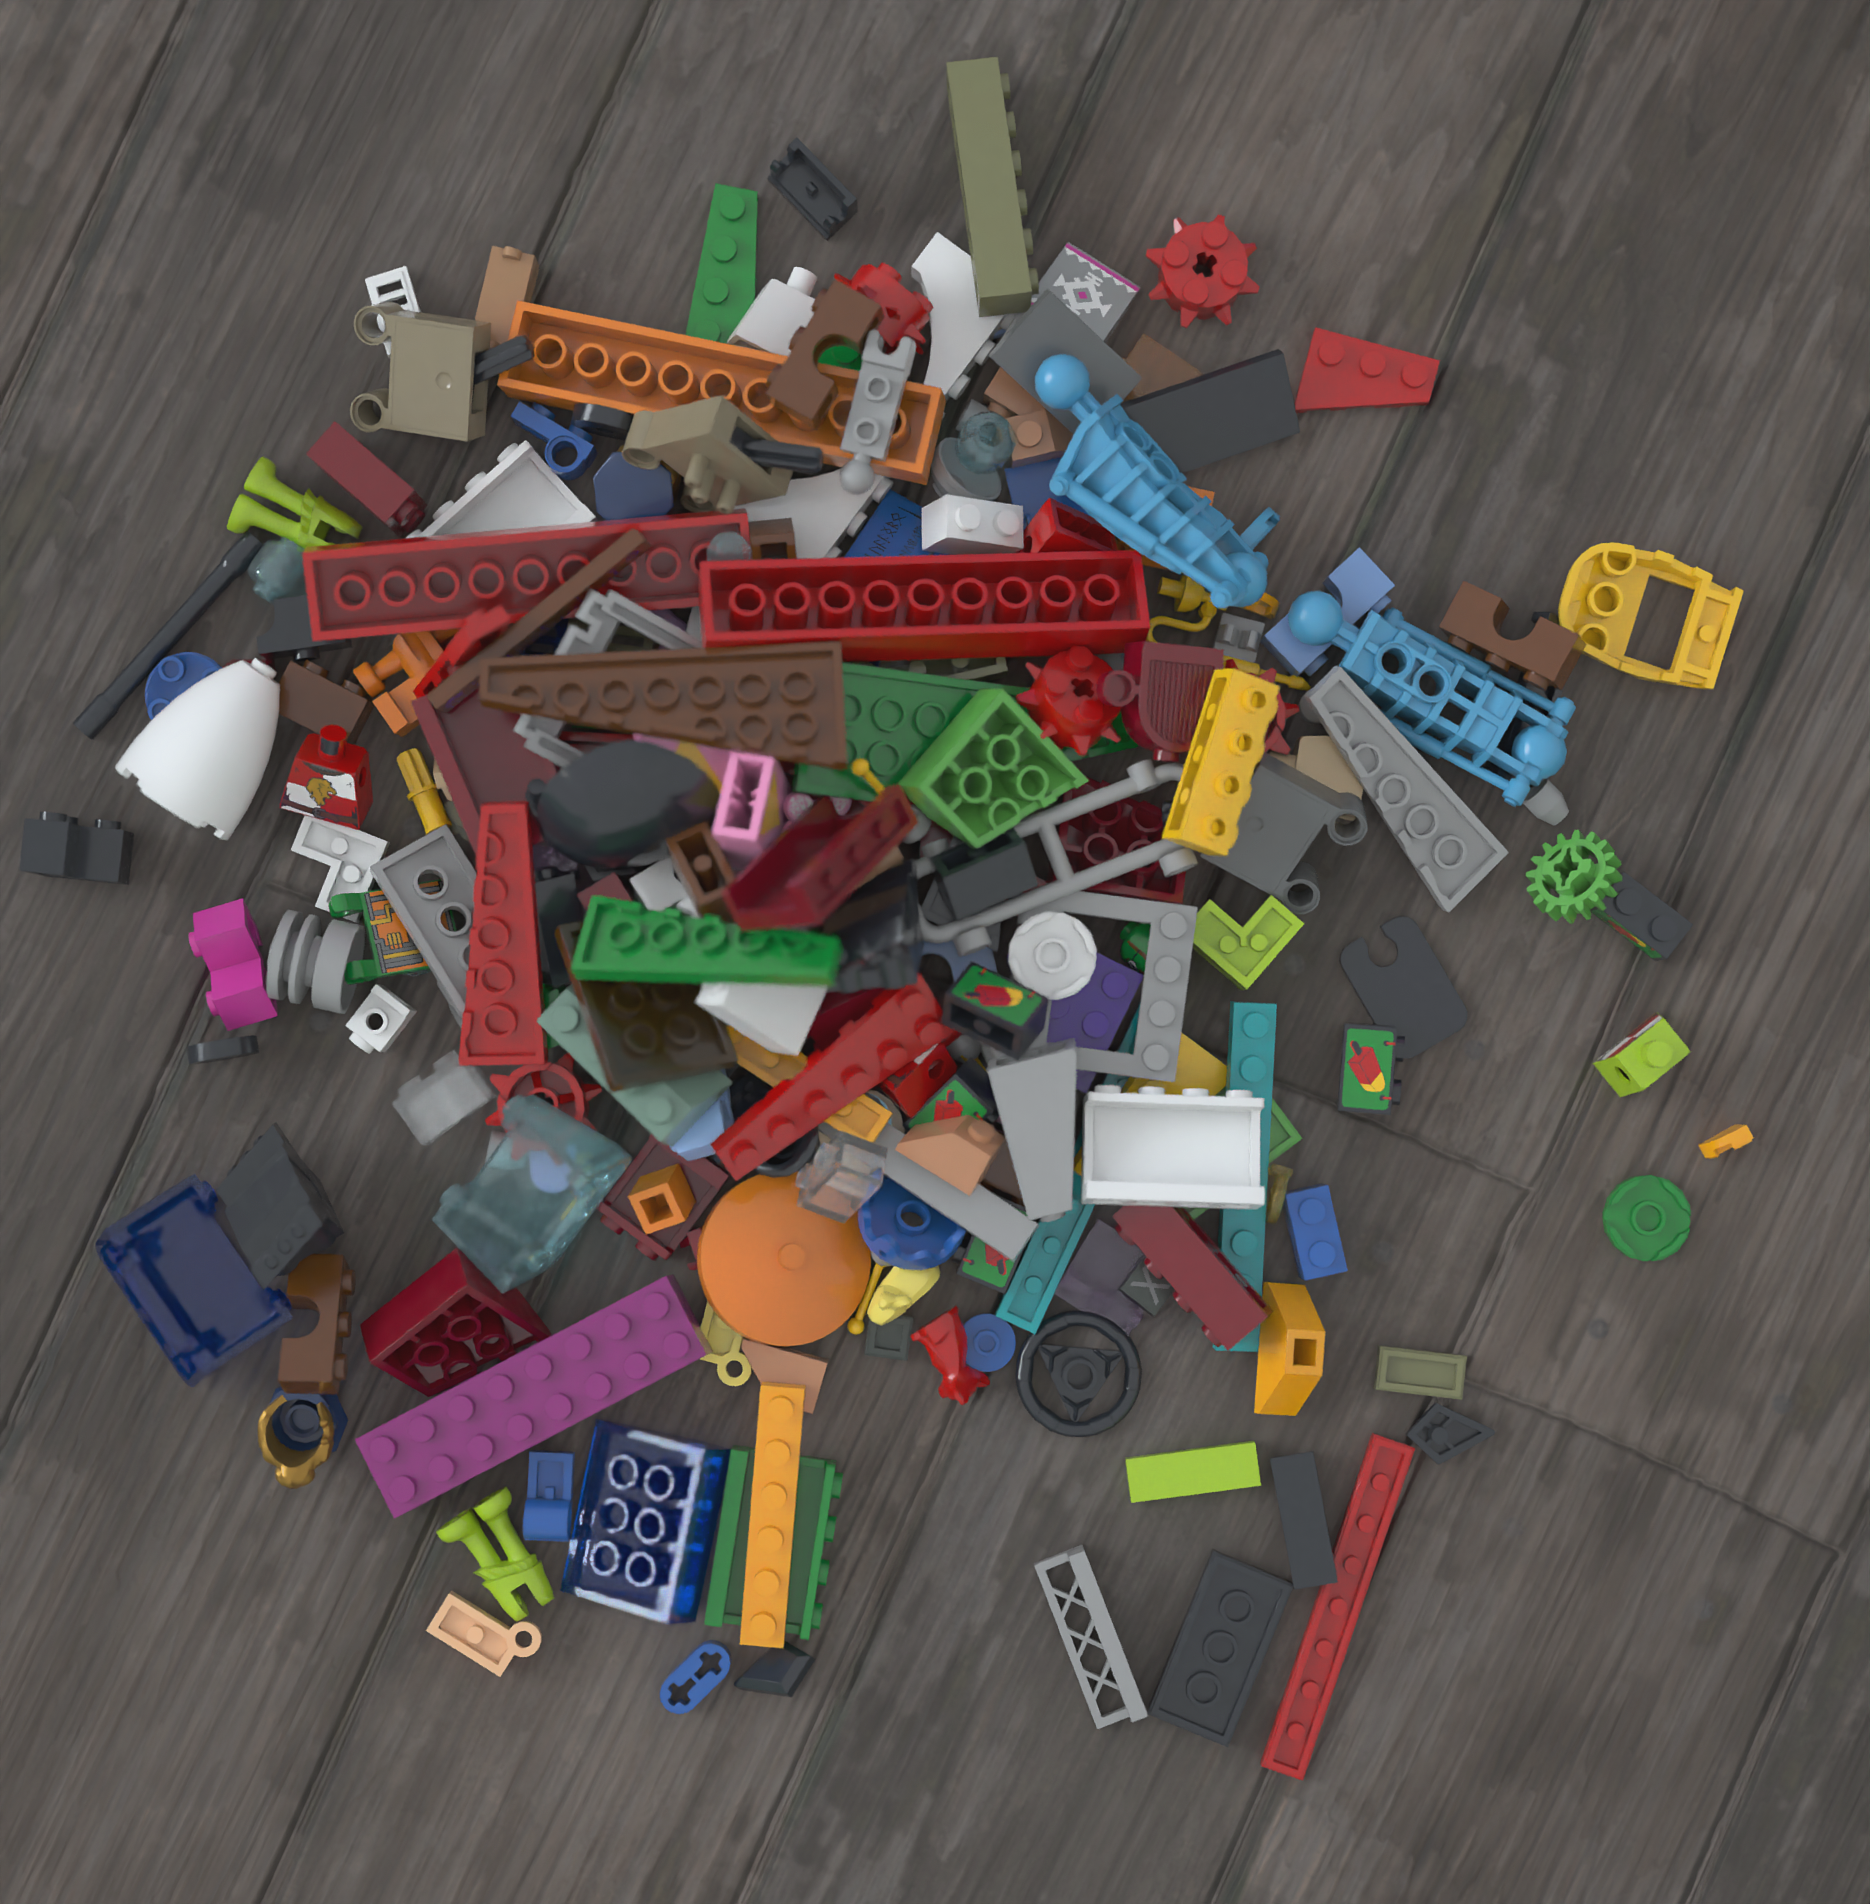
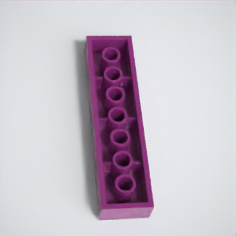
(533, 1395)

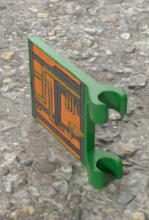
(388, 939)

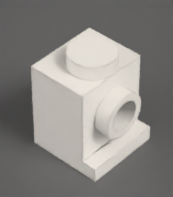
(395, 1017)

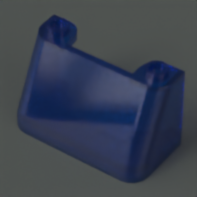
(190, 1281)

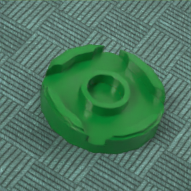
(1647, 1218)

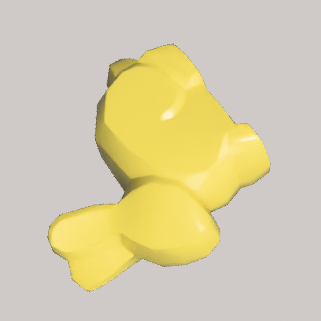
(899, 1292)

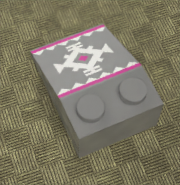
(1088, 290)

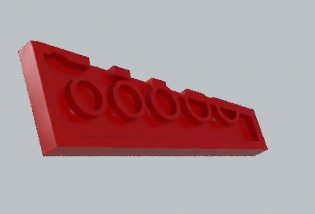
(505, 953)
(867, 1052)

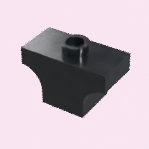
(293, 635)

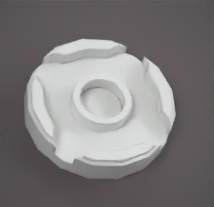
(1050, 943)

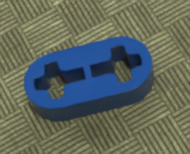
(703, 1684)

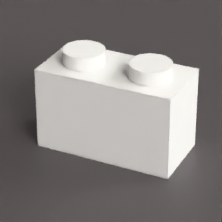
(971, 526)

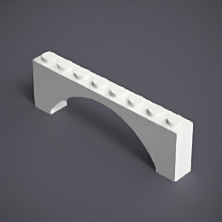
(959, 338)

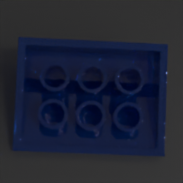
(645, 1521)

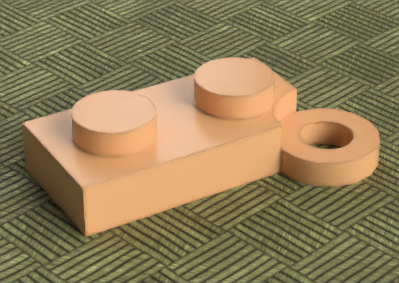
(481, 1634)

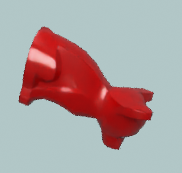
(947, 1348)

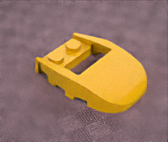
(1604, 599)

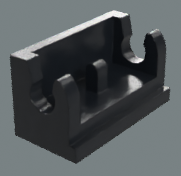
(813, 189)

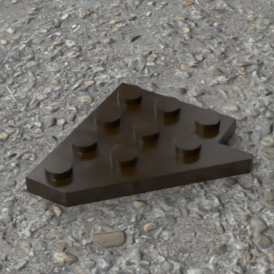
(647, 1027)

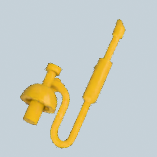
(1188, 596)

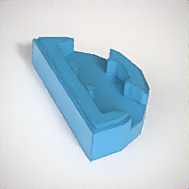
(1260, 528)

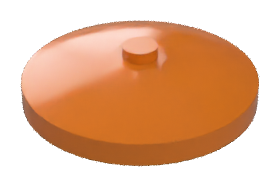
(779, 1267)

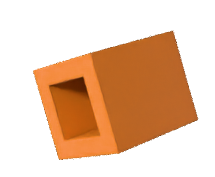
(662, 1199)

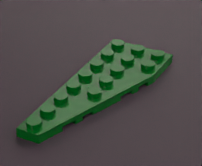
(896, 719)

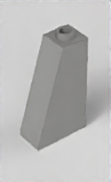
(1039, 1122)

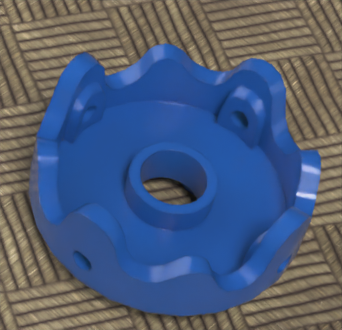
(901, 1244)

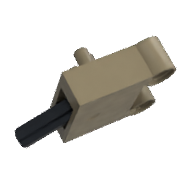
(435, 372)
(718, 453)

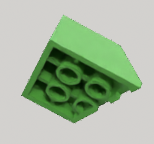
(988, 770)

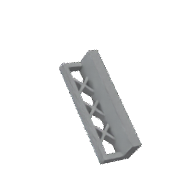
(1108, 1637)

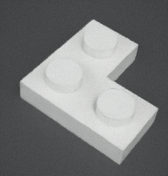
(348, 854)

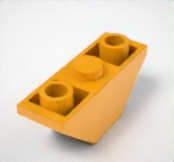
(1288, 1350)

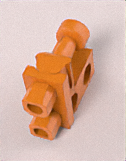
(416, 655)

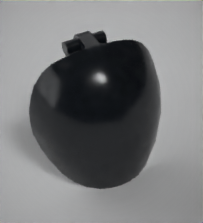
(621, 804)

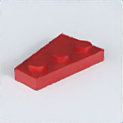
(1358, 373)
(475, 635)

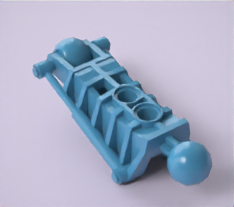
(1141, 495)
(1536, 750)

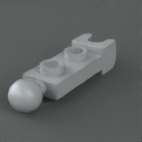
(874, 410)

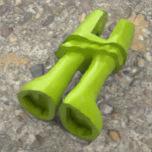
(315, 513)
(500, 1575)

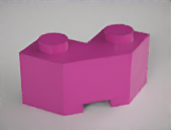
(230, 949)

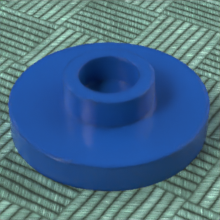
(989, 1342)

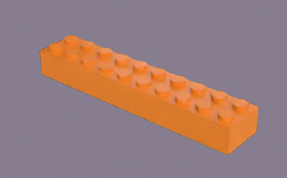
(655, 370)

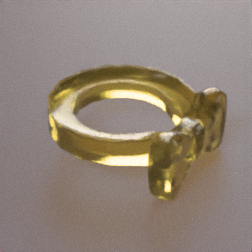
(1277, 1191)

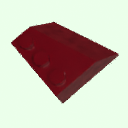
(1112, 833)
(448, 1326)

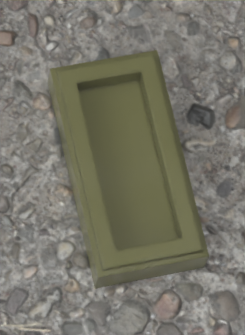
(1420, 1372)

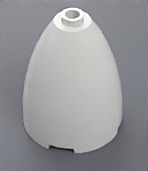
(209, 747)

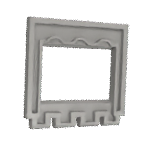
(603, 617)
(1163, 982)

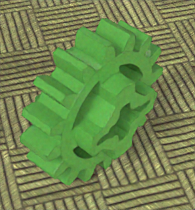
(1574, 876)

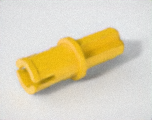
(422, 790)

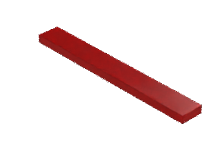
(1337, 1607)

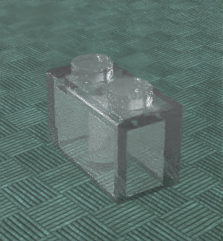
(443, 1098)
(841, 1176)

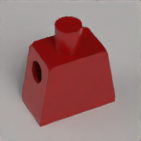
(1065, 530)

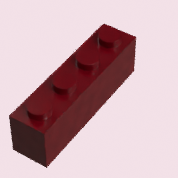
(1195, 1269)

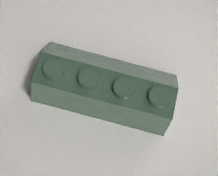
(664, 1107)

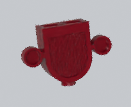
(1161, 693)

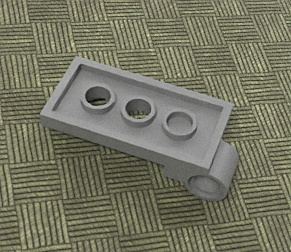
(420, 913)

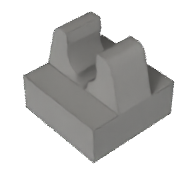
(1238, 637)

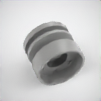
(305, 960)

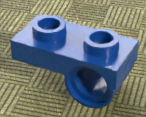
(540, 423)
(549, 1496)

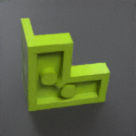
(1246, 950)

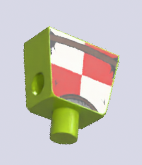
(1642, 1055)

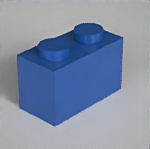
(1313, 1232)

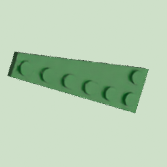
(726, 265)
(651, 945)

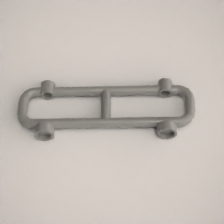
(971, 932)

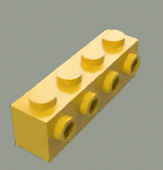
(1221, 762)

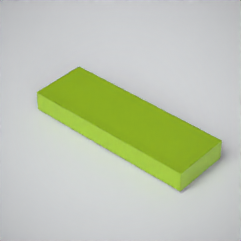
(1192, 1471)

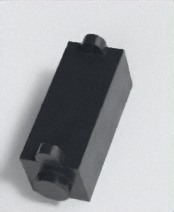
(555, 906)

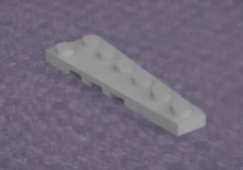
(1422, 812)

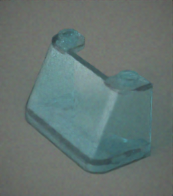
(530, 1192)

